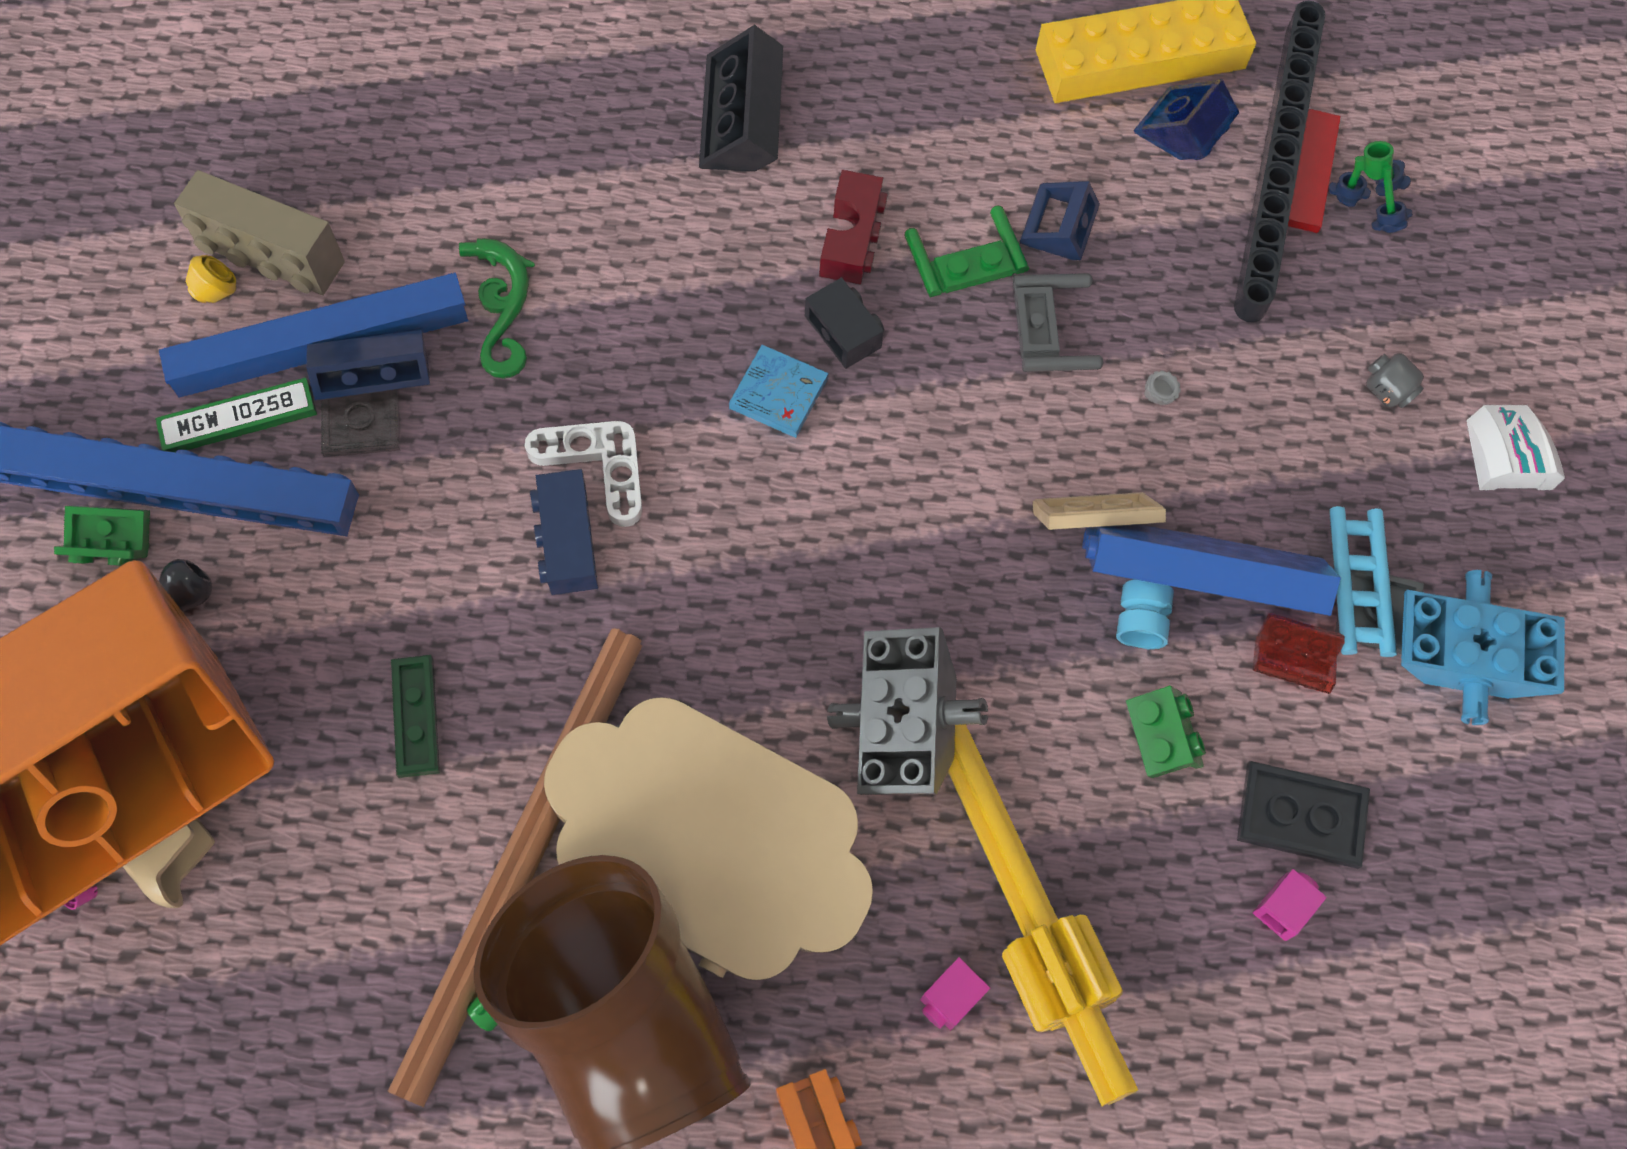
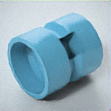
(1145, 615)

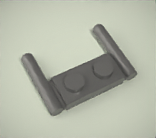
(1038, 323)

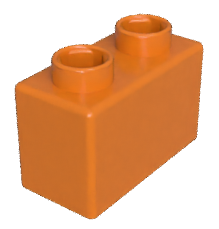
(109, 739)

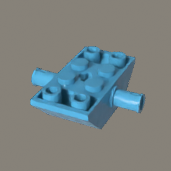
(1481, 647)

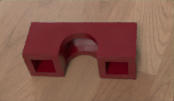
(847, 251)

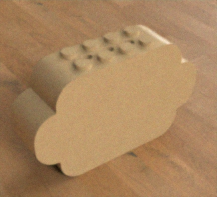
(722, 826)

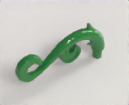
(507, 306)

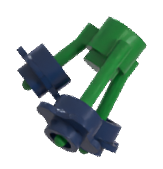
(1387, 174)

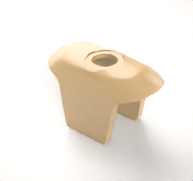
(167, 863)

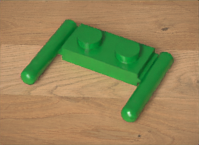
(971, 265)

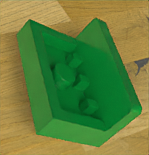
(104, 533)
(1165, 731)

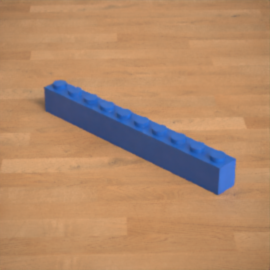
(177, 480)

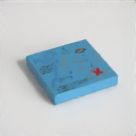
(778, 391)

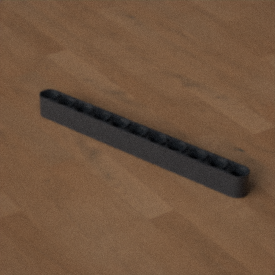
(1279, 163)

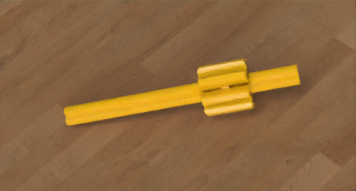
(1058, 961)

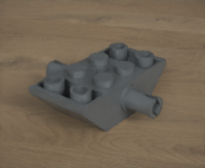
(901, 676)

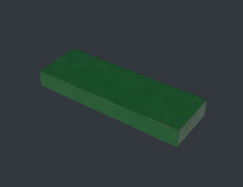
(415, 716)

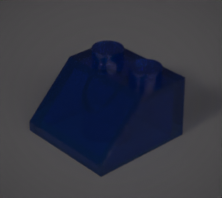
(1189, 119)

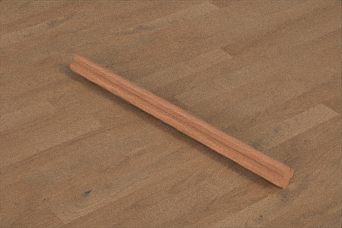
(514, 870)

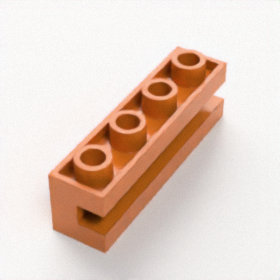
(815, 1113)

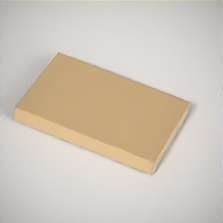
(1098, 511)

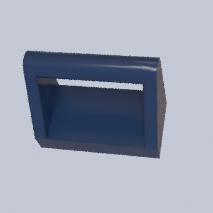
(1075, 226)

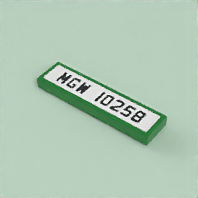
(236, 416)

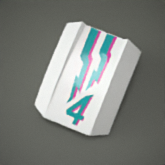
(1513, 449)

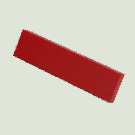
(1314, 171)

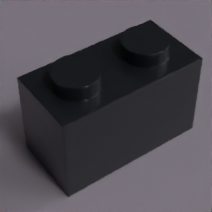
(844, 322)

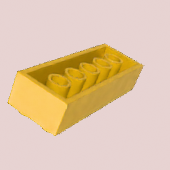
(1143, 47)

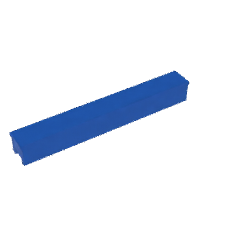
(284, 341)

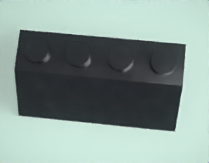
(742, 103)

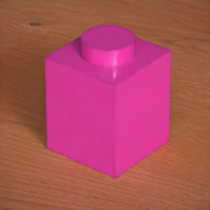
(1290, 904)
(953, 995)

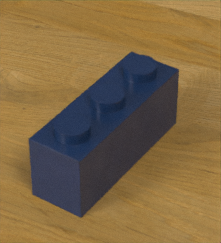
(367, 364)
(564, 532)

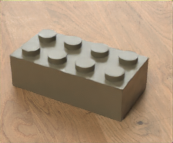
(260, 233)

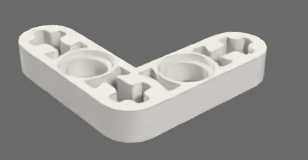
(601, 448)

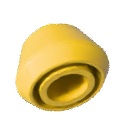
(209, 279)

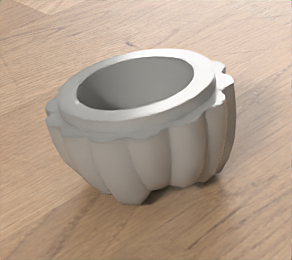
(1162, 388)

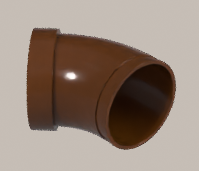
(608, 1003)

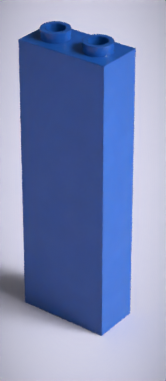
(1213, 566)

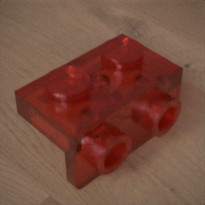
(1297, 653)

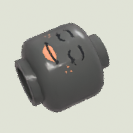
(1394, 380)

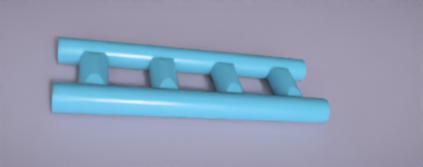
(1348, 598)

